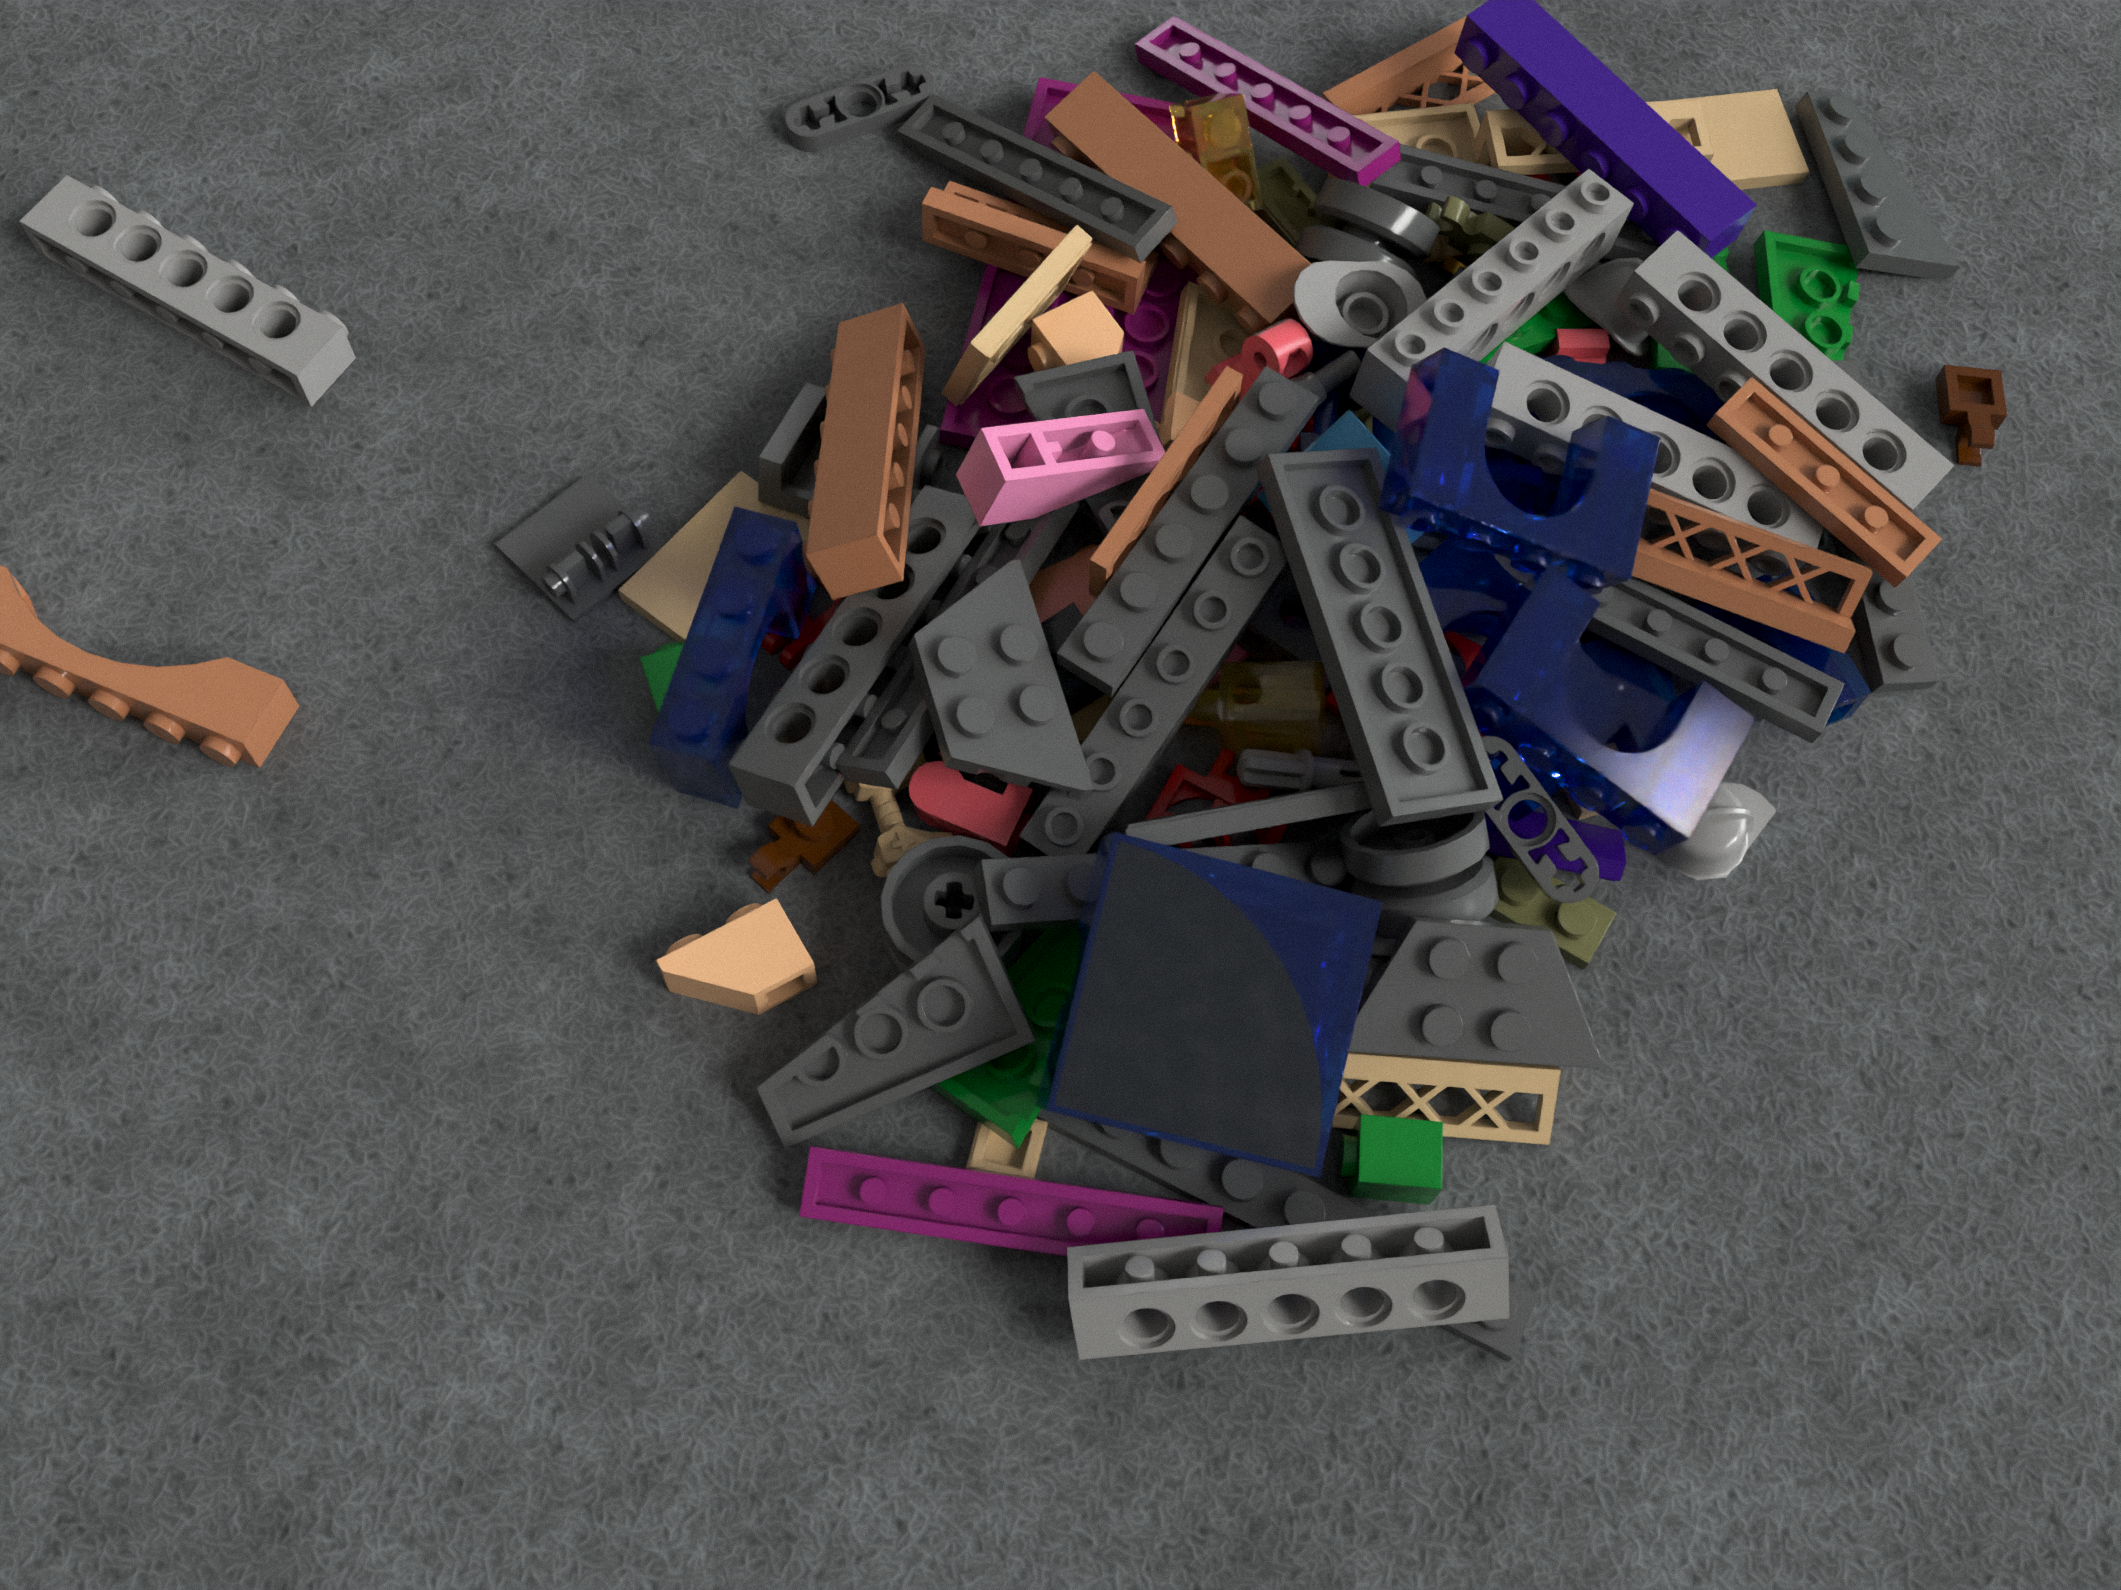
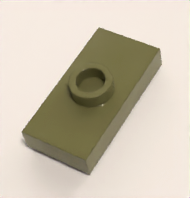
(1286, 200)

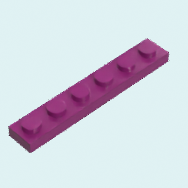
(1273, 103)
(988, 1204)

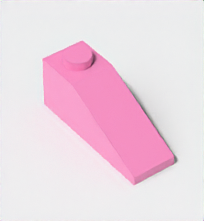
(1048, 464)

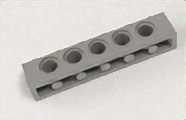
(190, 289)
(1496, 291)
(1732, 336)
(1682, 462)
(1288, 1282)

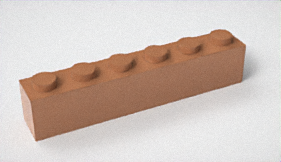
(1215, 231)
(866, 454)

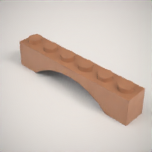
(216, 703)

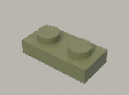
(1575, 925)

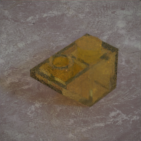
(1219, 139)

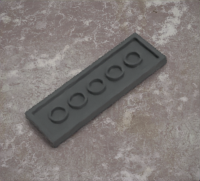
(1378, 637)

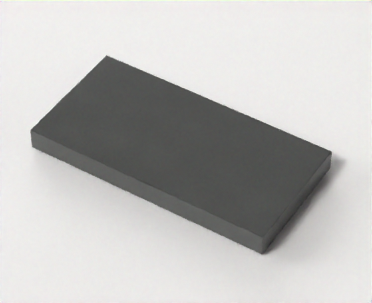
(1250, 815)

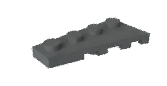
(1090, 389)
(913, 1032)

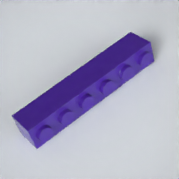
(1601, 124)

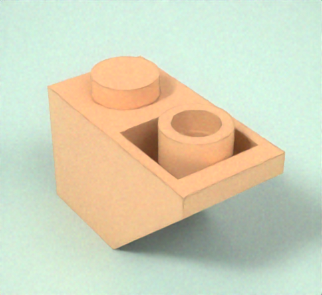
(1074, 334)
(743, 964)

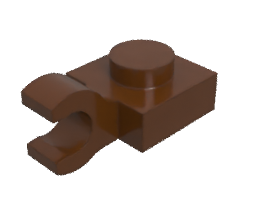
(1975, 404)
(801, 844)

